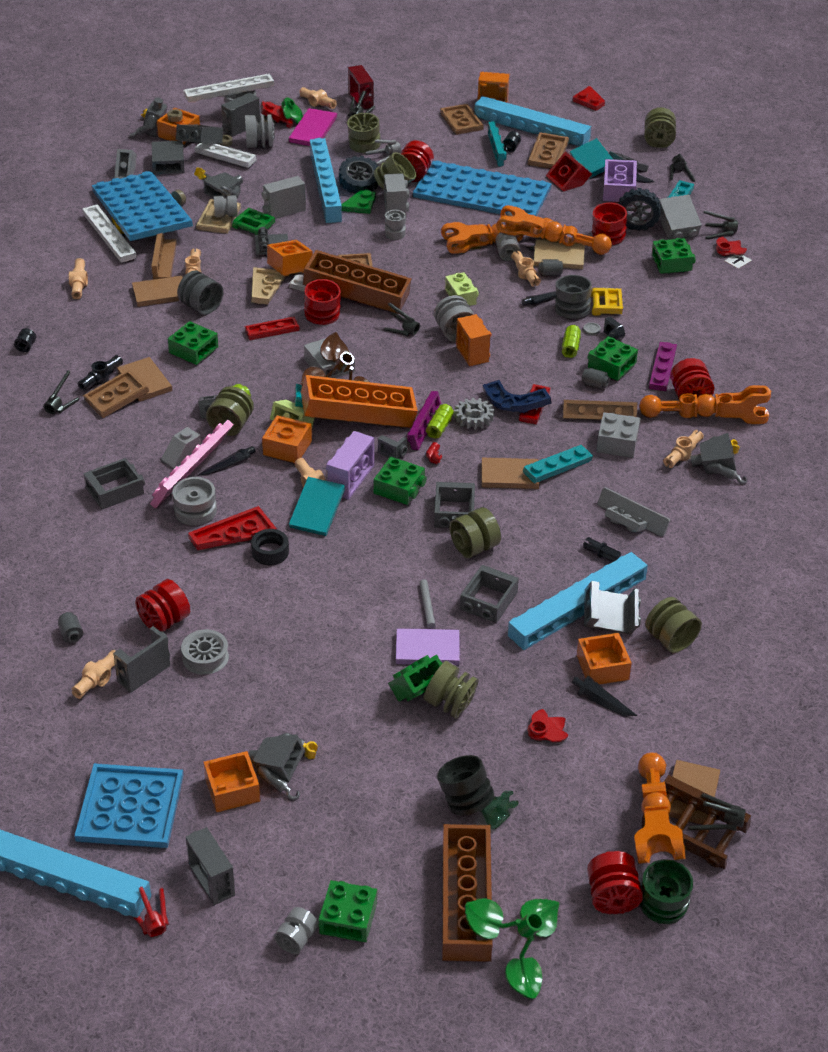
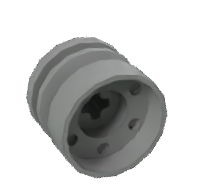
(259, 131)
(447, 313)

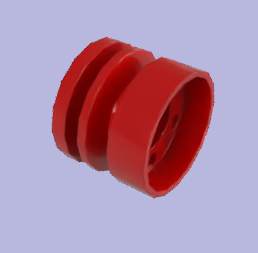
(420, 157)
(611, 221)
(322, 302)
(692, 378)
(163, 605)
(614, 882)

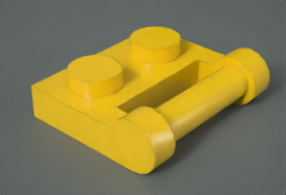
(612, 301)

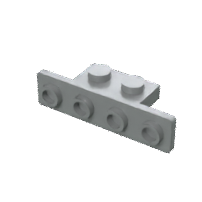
(632, 514)

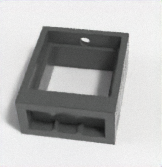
(199, 133)
(111, 472)
(445, 492)
(487, 577)
(210, 866)

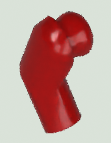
(432, 453)

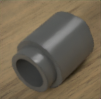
(550, 267)
(595, 378)
(70, 627)

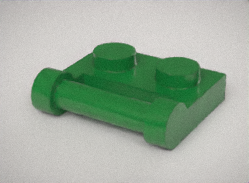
(253, 218)

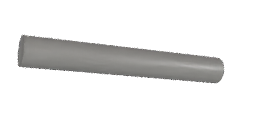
(427, 603)

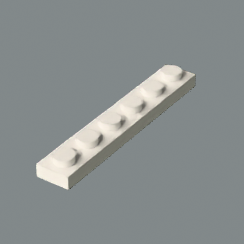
(229, 87)
(109, 233)

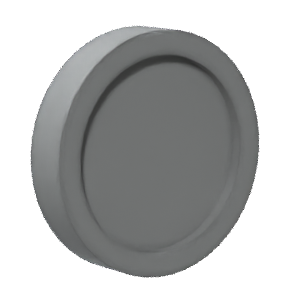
(592, 328)

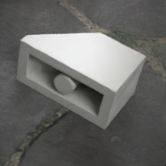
(125, 163)
(180, 446)

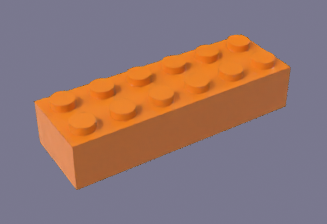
(358, 401)

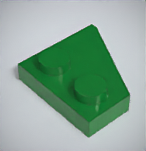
(360, 202)

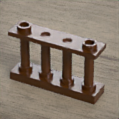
(692, 797)

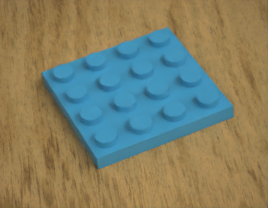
(129, 805)

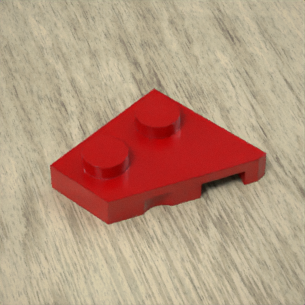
(589, 99)
(276, 112)

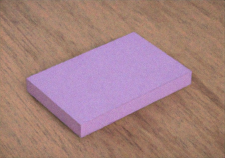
(417, 643)

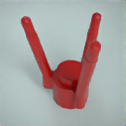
(154, 923)

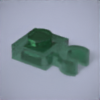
(497, 810)

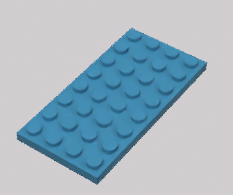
(481, 189)
(141, 205)

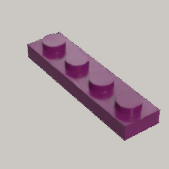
(663, 366)
(418, 431)

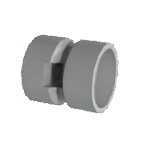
(225, 206)
(395, 224)
(506, 245)
(296, 930)

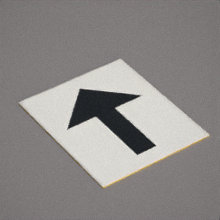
(738, 260)

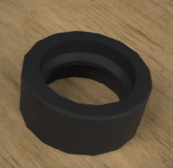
(270, 536)

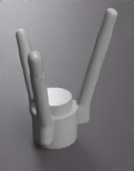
(392, 147)

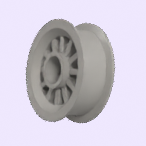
(205, 651)

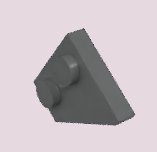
(617, 156)

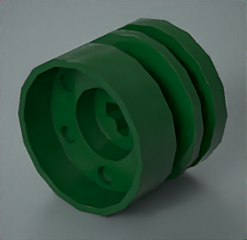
(666, 891)

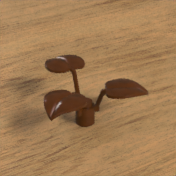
(334, 350)

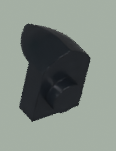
(613, 329)

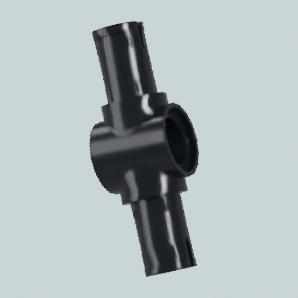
(100, 372)

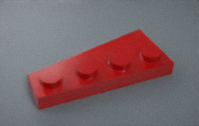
(231, 530)

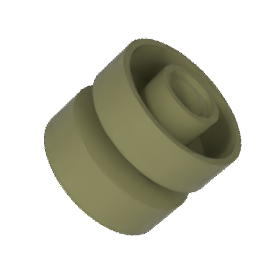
(363, 131)
(475, 532)

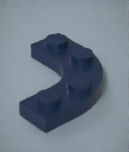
(512, 402)

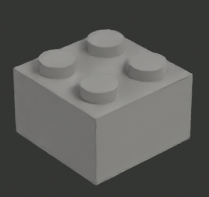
(396, 192)
(618, 435)

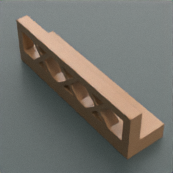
(163, 257)
(594, 409)

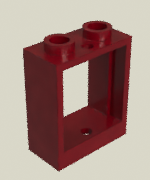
(358, 82)

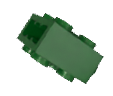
(673, 255)
(193, 342)
(613, 358)
(399, 480)
(415, 678)
(348, 911)

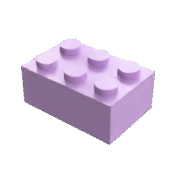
(618, 178)
(352, 462)

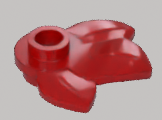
(727, 247)
(547, 727)

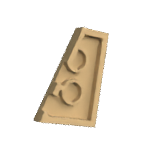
(265, 284)

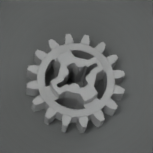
(475, 413)

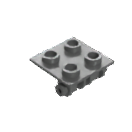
(264, 239)

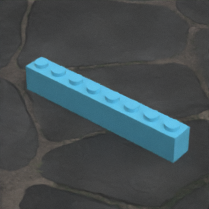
(531, 120)
(325, 180)
(569, 603)
(72, 874)

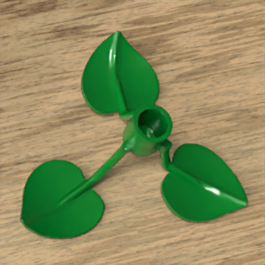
(537, 919)

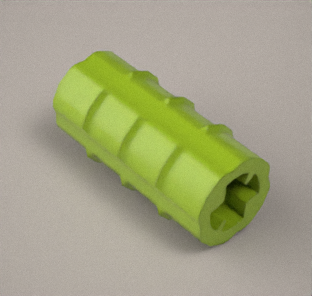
(571, 341)
(439, 421)

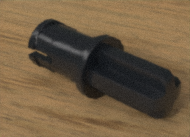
(601, 549)

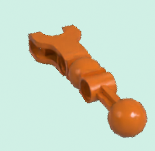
(524, 224)
(472, 235)
(724, 405)
(658, 832)

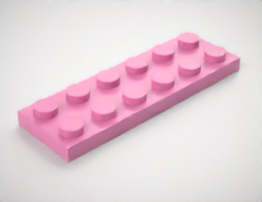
(190, 463)

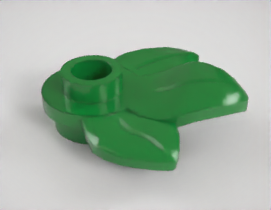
(291, 110)

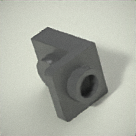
(204, 404)
(391, 448)

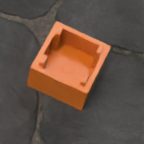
(493, 86)
(167, 129)
(288, 257)
(473, 340)
(287, 439)
(604, 658)
(232, 781)

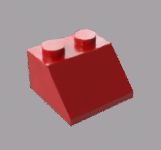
(568, 173)

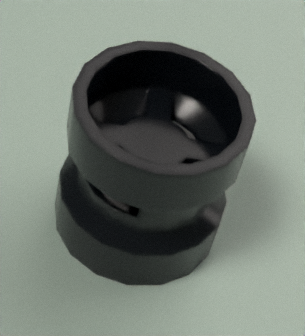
(511, 141)
(25, 340)

